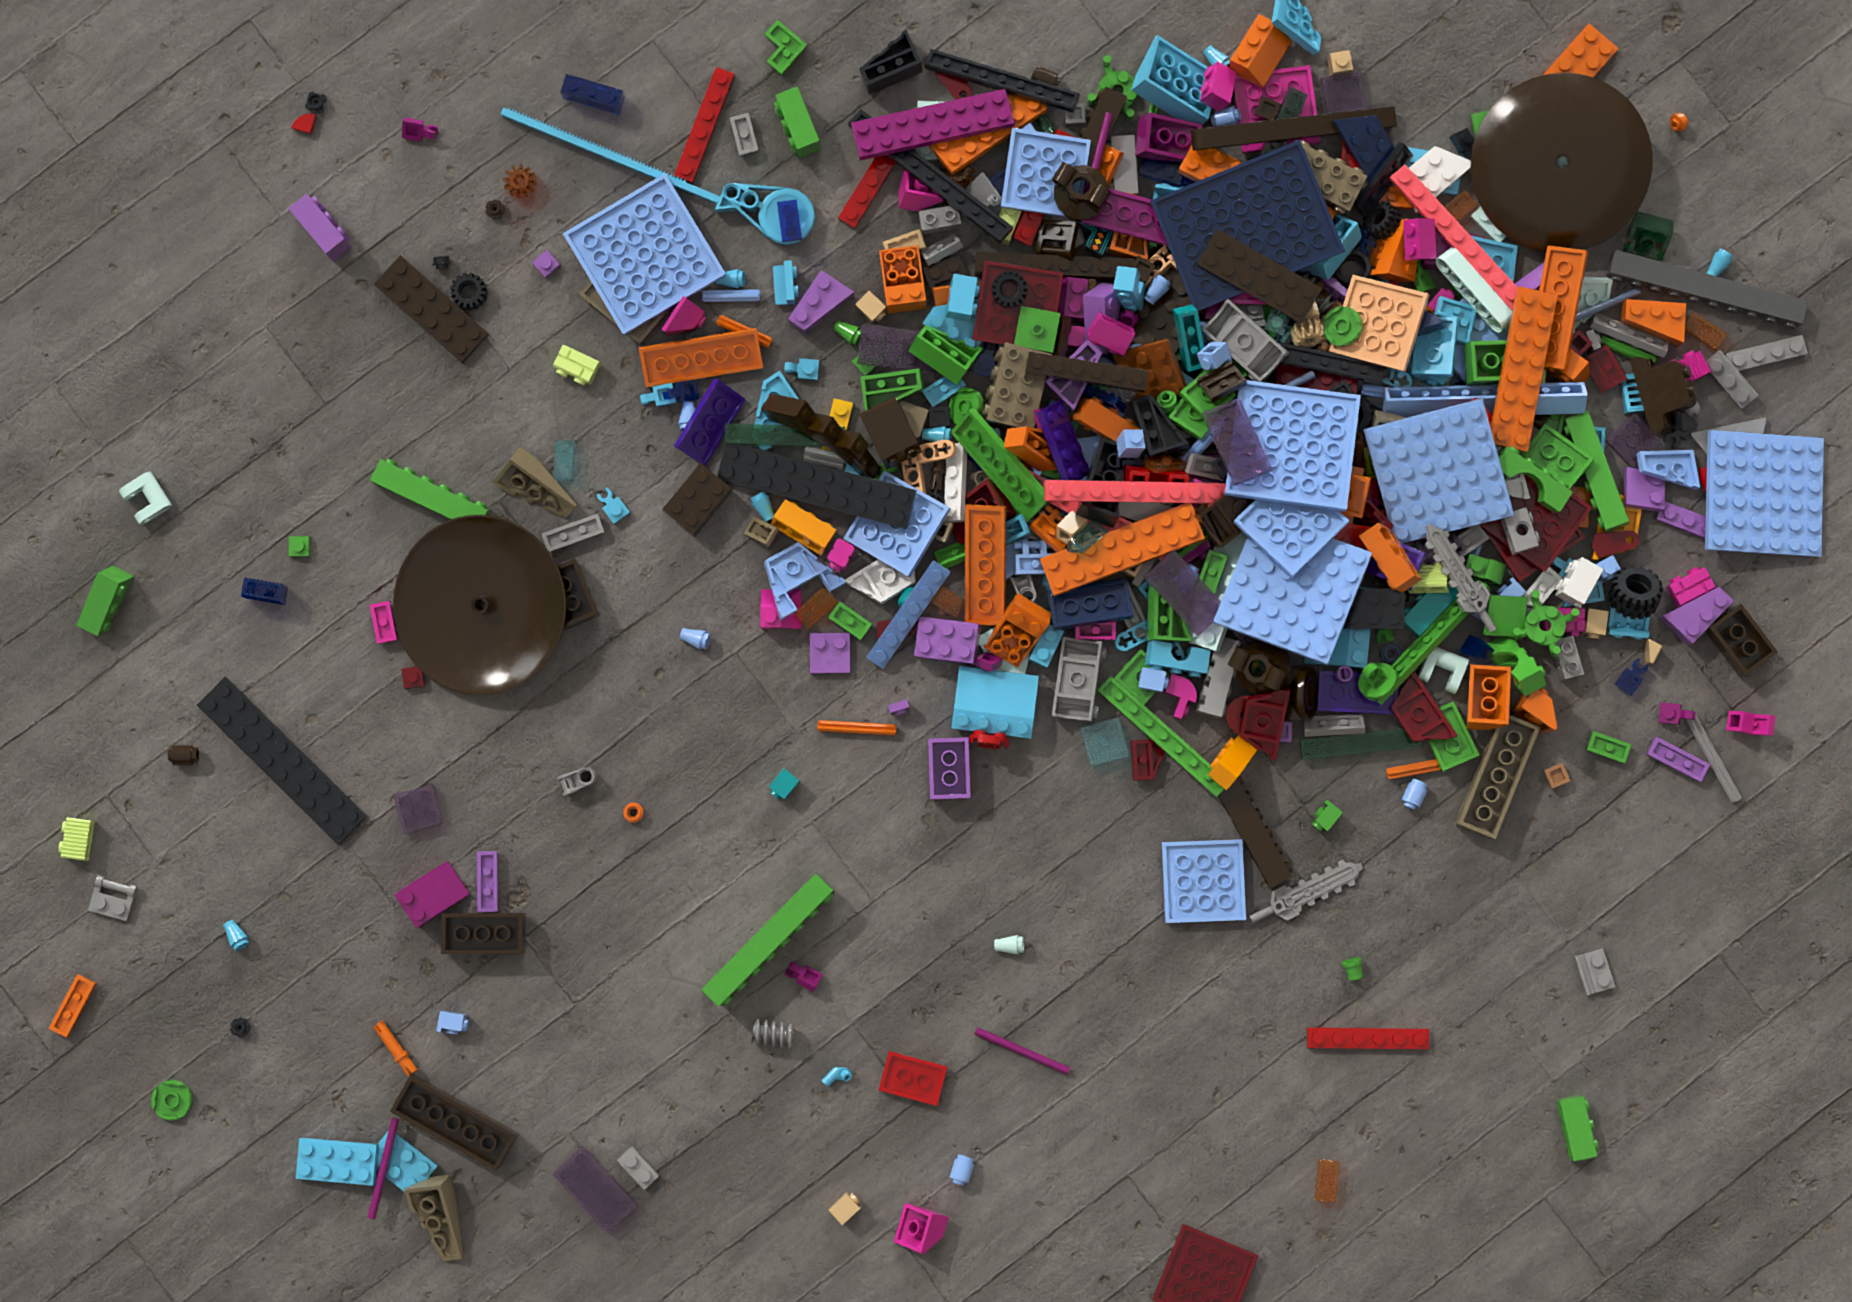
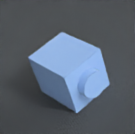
(1130, 443)
(1153, 680)

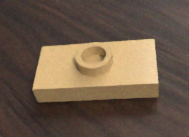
(909, 239)

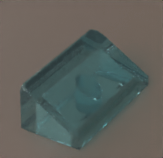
(564, 460)
(1086, 538)

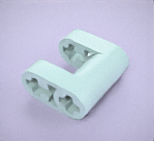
(153, 492)
(1448, 661)

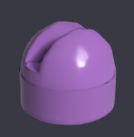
(1346, 672)

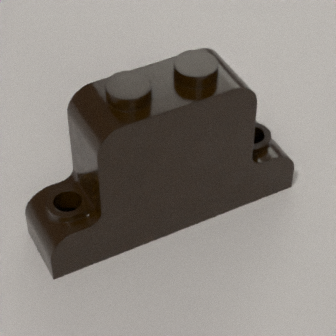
(1663, 391)

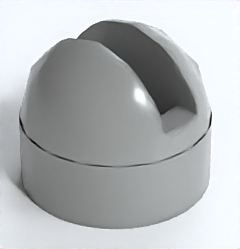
(1690, 412)

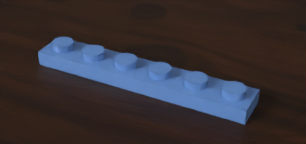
(908, 614)

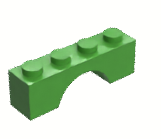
(1551, 493)
(1526, 673)

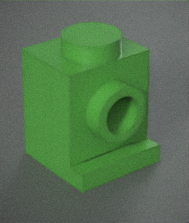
(1326, 816)

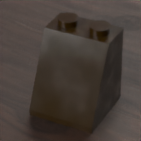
(890, 433)

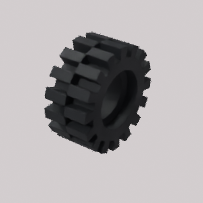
(1384, 228)
(1021, 285)
(477, 300)

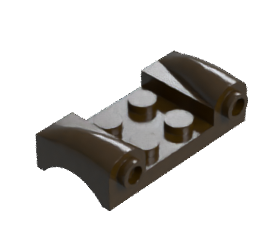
(1219, 517)

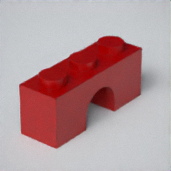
(1141, 474)

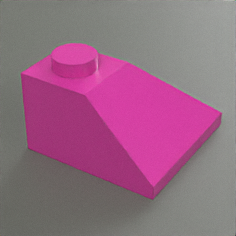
(914, 194)
(684, 318)
(769, 615)
(920, 1228)

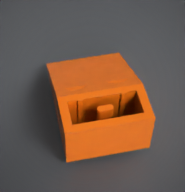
(903, 279)
(1018, 630)

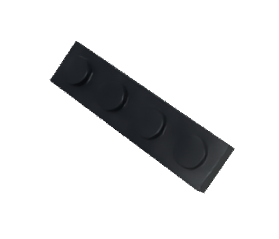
(1380, 182)

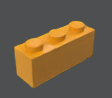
(803, 527)
(1231, 761)

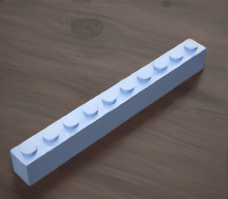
(1413, 401)

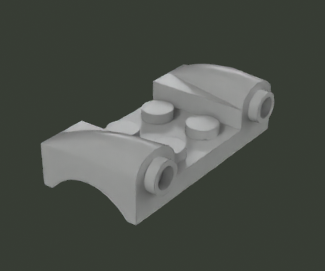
(1245, 340)
(1078, 679)

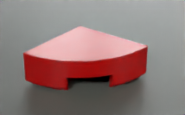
(304, 123)

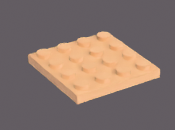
(1389, 320)

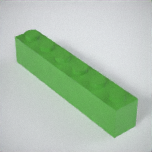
(1598, 474)
(423, 492)

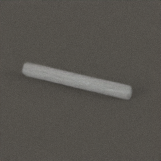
(1714, 759)

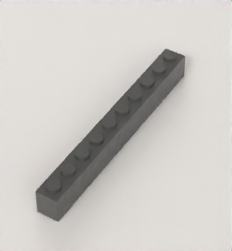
(1706, 288)

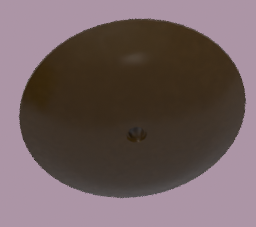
(1518, 169)
(441, 612)

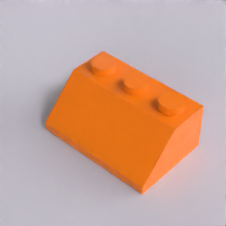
(1260, 52)
(1488, 697)
(1536, 709)

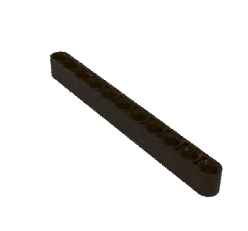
(1282, 129)

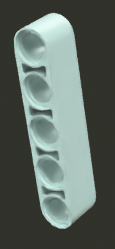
(1474, 289)

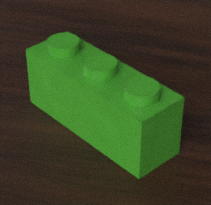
(1577, 1128)

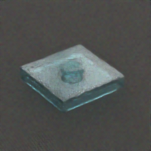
(1104, 742)

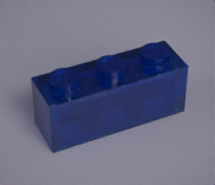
(592, 94)

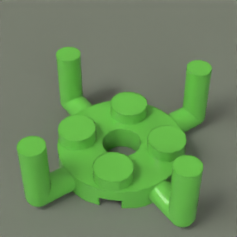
(1114, 79)
(1549, 614)

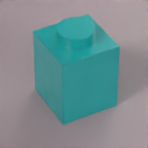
(783, 784)

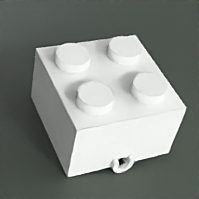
(1578, 582)

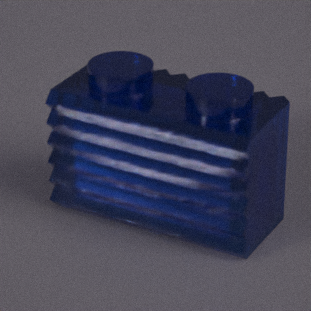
(264, 591)

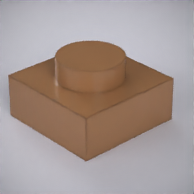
(1556, 775)

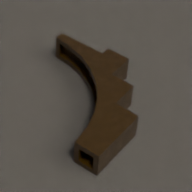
(824, 429)

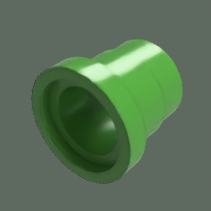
(1353, 968)

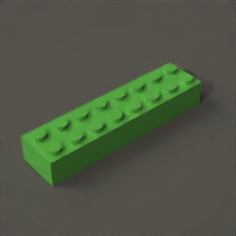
(767, 940)

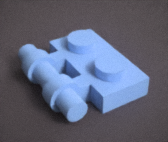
(1029, 563)

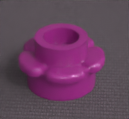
(1128, 318)

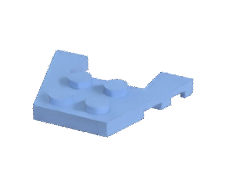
(791, 570)

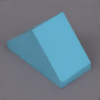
(1016, 529)

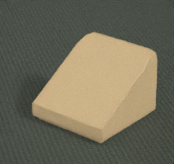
(1651, 651)

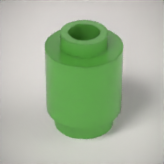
(1167, 401)

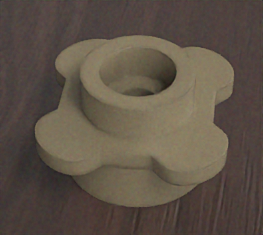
(976, 477)

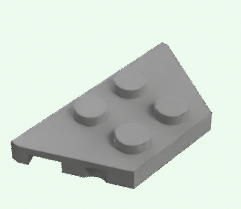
(1752, 426)

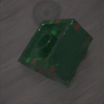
(1648, 236)

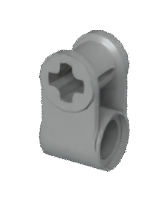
(1024, 585)
(573, 781)

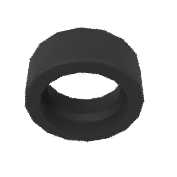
(1358, 256)

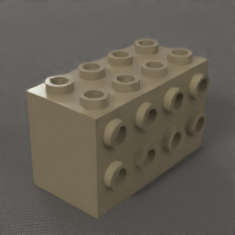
(1335, 179)
(1012, 392)

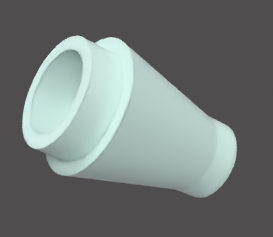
(1011, 944)

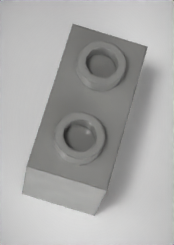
(939, 220)
(1516, 542)
(1568, 662)

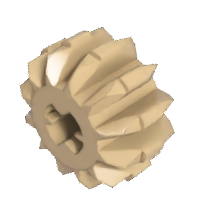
(1307, 333)

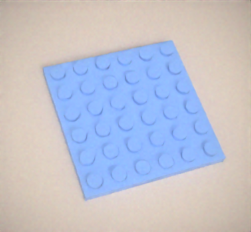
(644, 254)
(1307, 443)
(1439, 470)
(1764, 493)
(1295, 612)

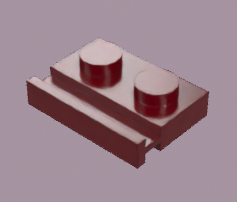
(1605, 369)

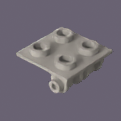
(985, 192)

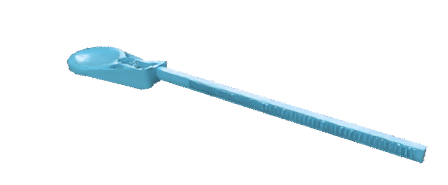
(768, 209)

